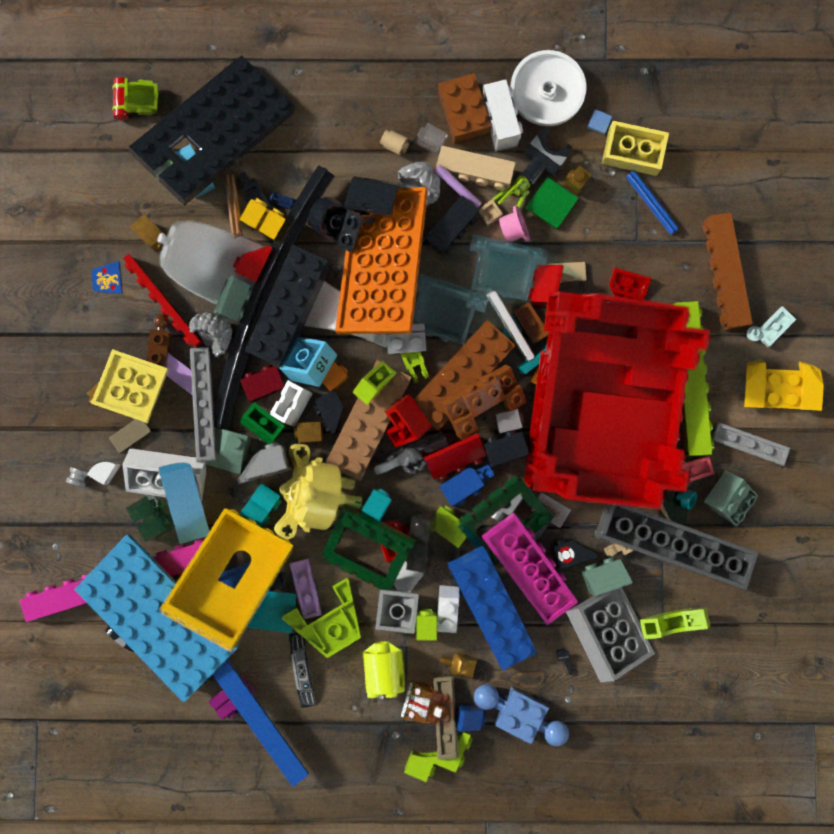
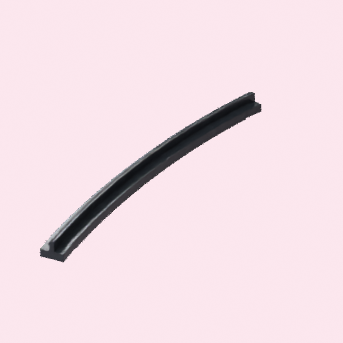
(287, 236)

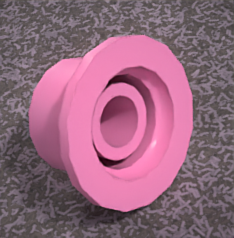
(514, 226)

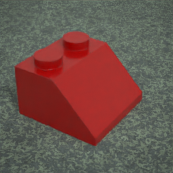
(545, 280)

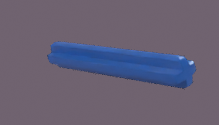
(652, 202)

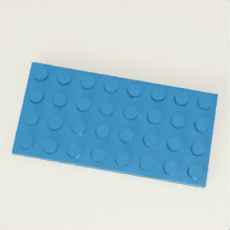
(128, 596)

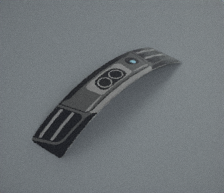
(301, 670)

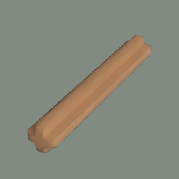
(233, 205)

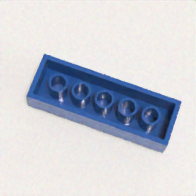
(492, 608)

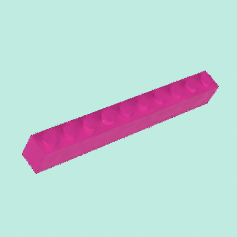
(65, 597)

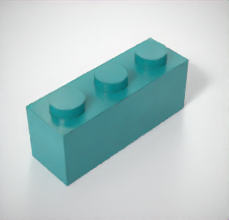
(377, 504)

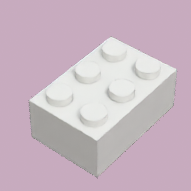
(502, 115)

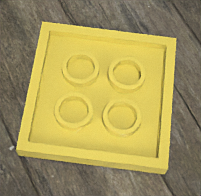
(129, 386)

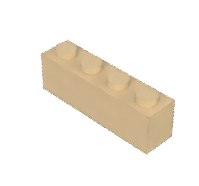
(477, 167)

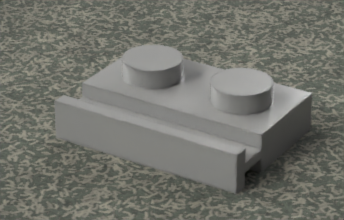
(408, 342)

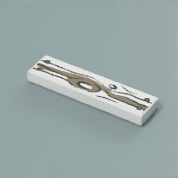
(510, 325)

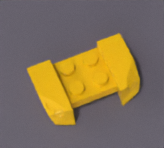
(783, 388)

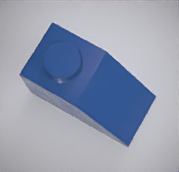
(470, 718)

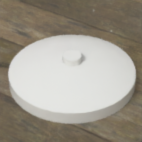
(548, 88)

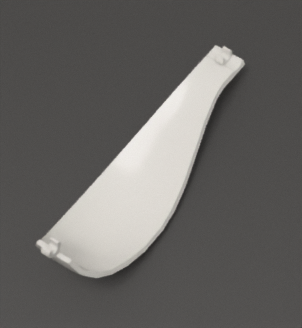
(203, 257)

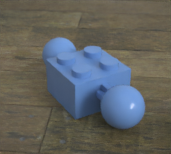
(521, 715)

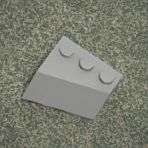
(266, 463)

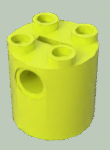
(384, 670)

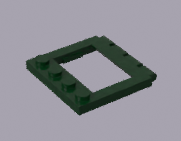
(497, 501)
(375, 531)

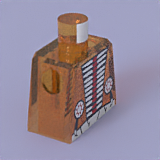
(423, 704)

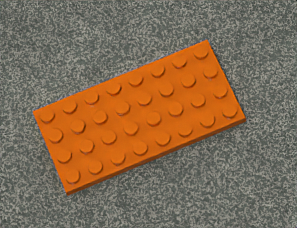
(384, 270)

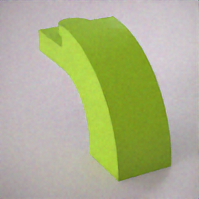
(674, 622)

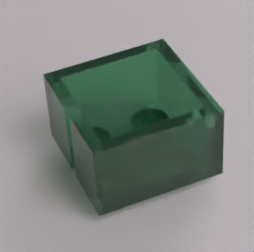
(155, 520)

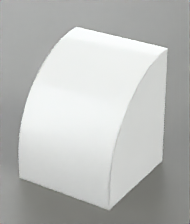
(104, 472)

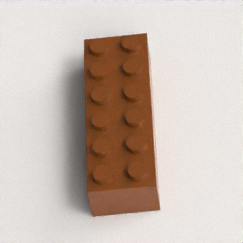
(475, 359)

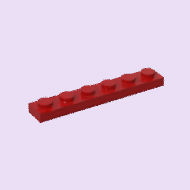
(157, 296)

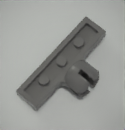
(411, 455)

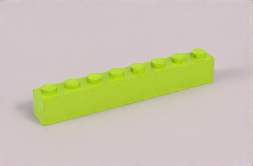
(696, 422)

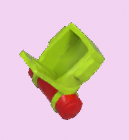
(133, 97)

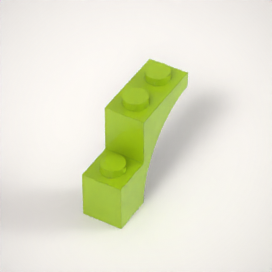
(421, 764)

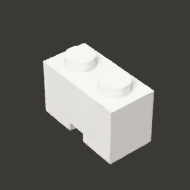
(291, 403)
(448, 609)

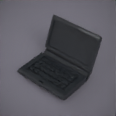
(372, 195)

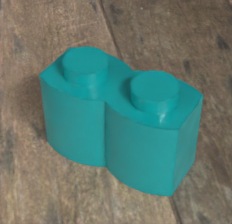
(261, 505)

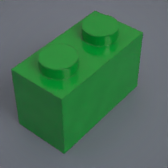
(262, 424)

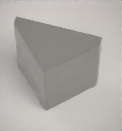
(397, 611)

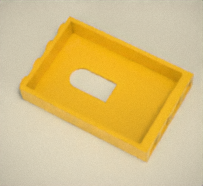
(213, 607)

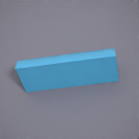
(184, 501)

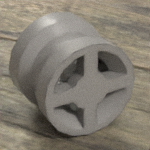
(77, 477)

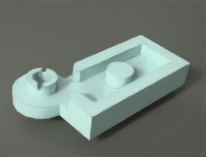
(772, 328)

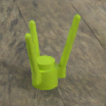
(517, 187)

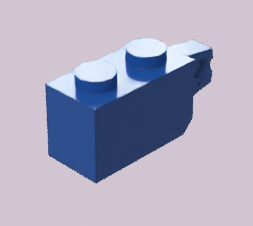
(464, 484)

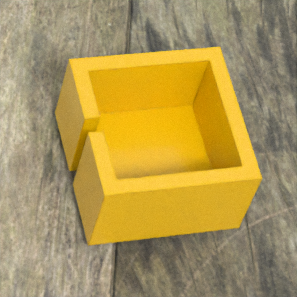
(263, 219)

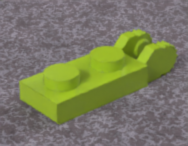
(412, 360)

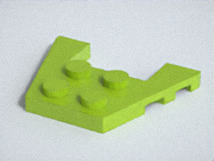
(332, 630)

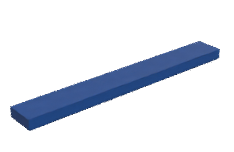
(260, 723)

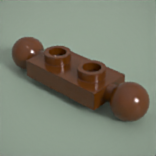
(159, 342)

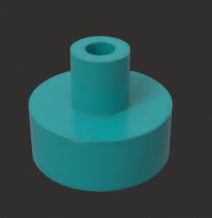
(687, 499)

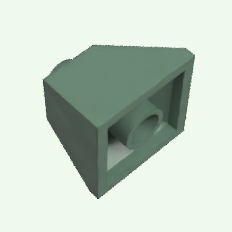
(230, 450)

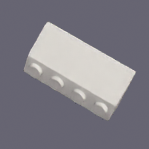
(143, 474)

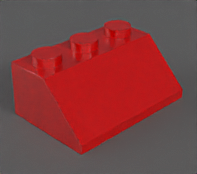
(455, 457)

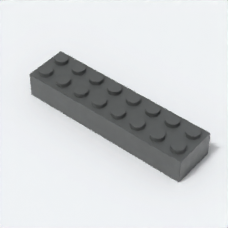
(677, 544)

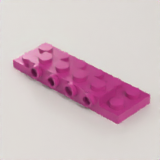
(530, 568)

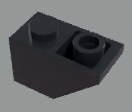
(331, 409)

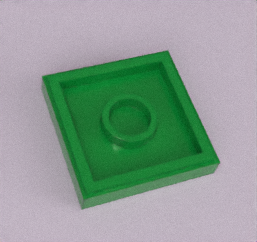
(552, 203)

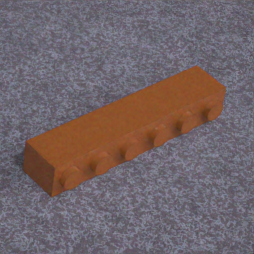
(727, 271)

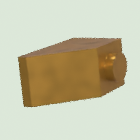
(147, 232)

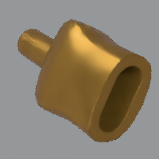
(460, 665)

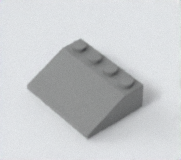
(610, 634)

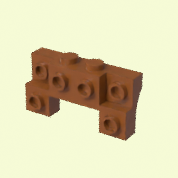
(481, 396)

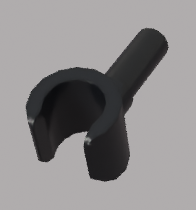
(563, 655)

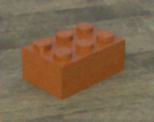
(464, 108)

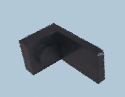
(351, 228)

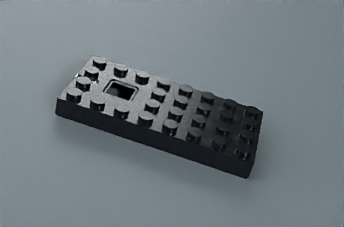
(221, 121)

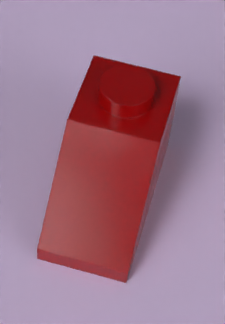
(252, 262)

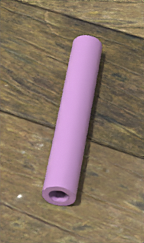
(456, 185)

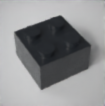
(505, 449)

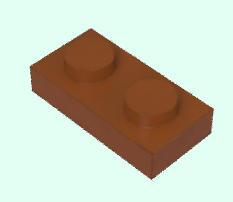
(530, 323)

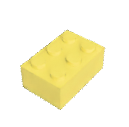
(635, 148)

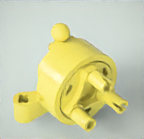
(313, 494)

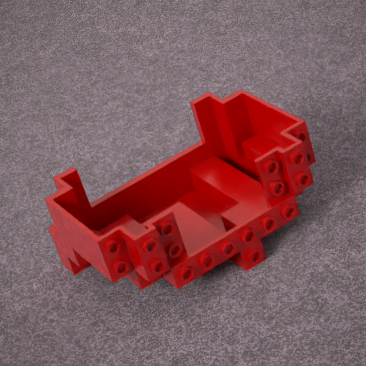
(611, 399)

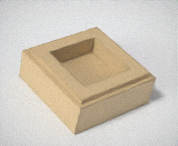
(490, 212)

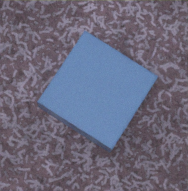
(599, 122)

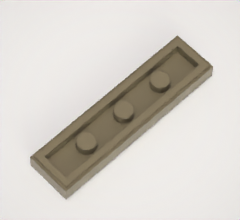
(447, 729)

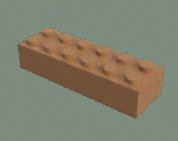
(366, 428)

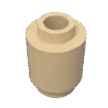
(394, 142)

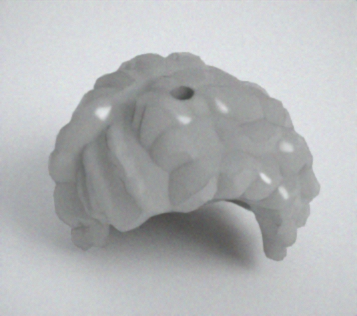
(421, 175)
(213, 330)

